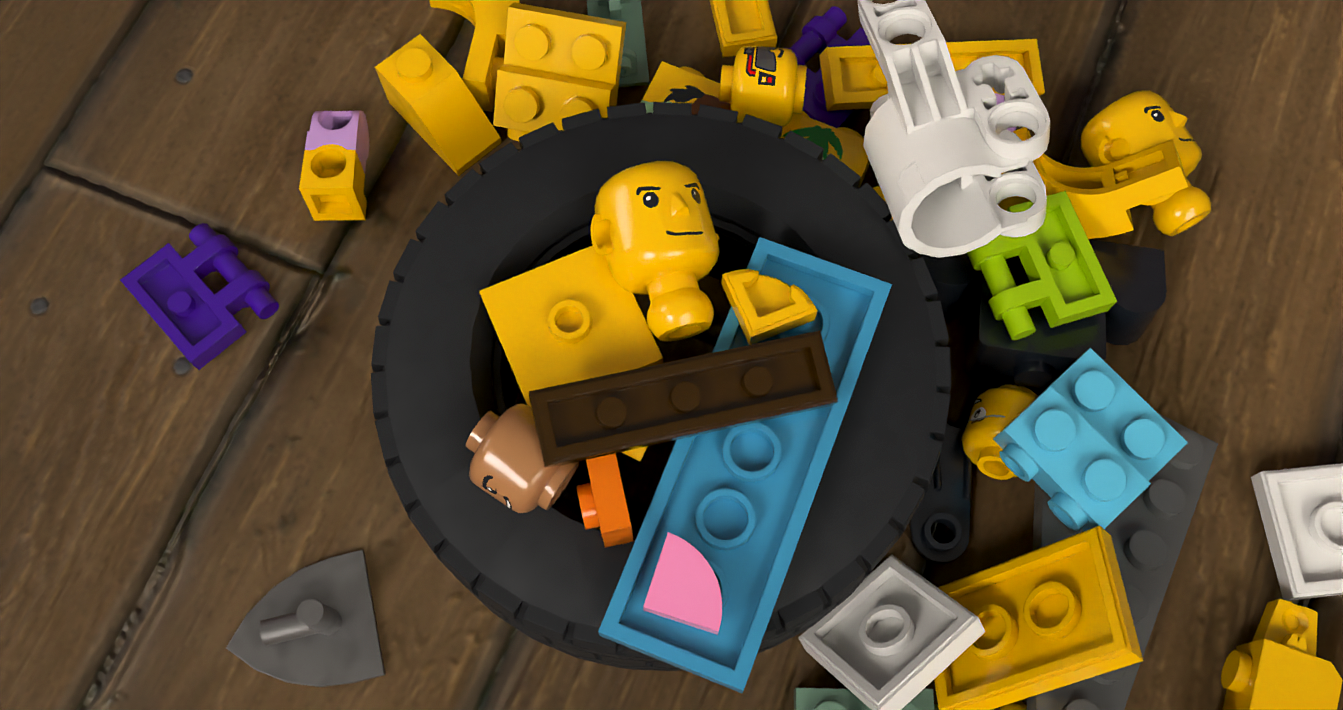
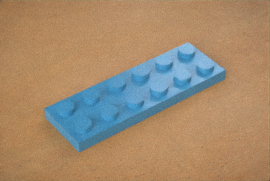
(747, 487)

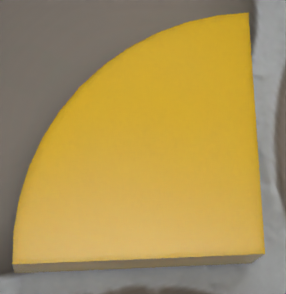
(766, 304)

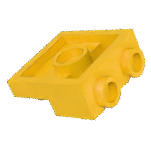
(556, 67)

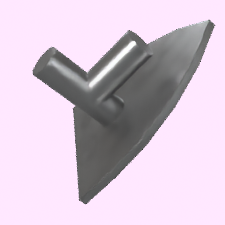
(315, 626)

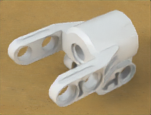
(945, 139)

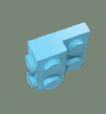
(1088, 444)

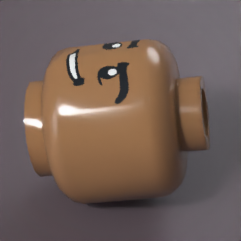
(511, 463)

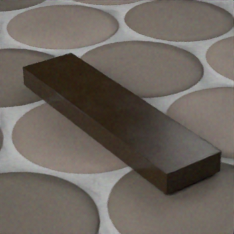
(682, 398)

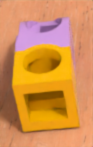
(335, 165)

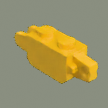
(1281, 665)

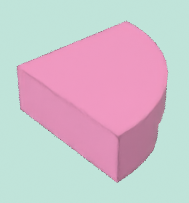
(685, 587)

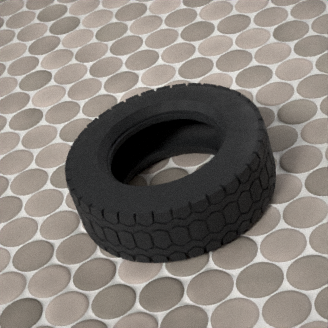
(445, 367)

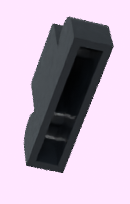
(1037, 360)

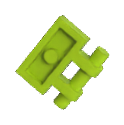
(1058, 264)

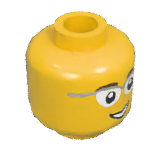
(987, 418)

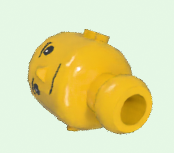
(1139, 124)
(659, 243)

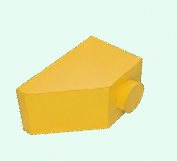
(437, 104)

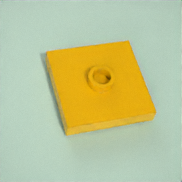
(569, 323)

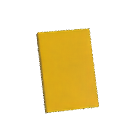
(1045, 623)

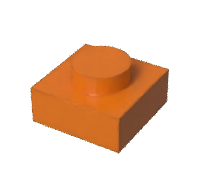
(604, 501)

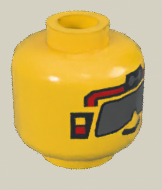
(764, 84)

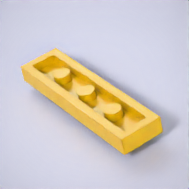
(856, 80)

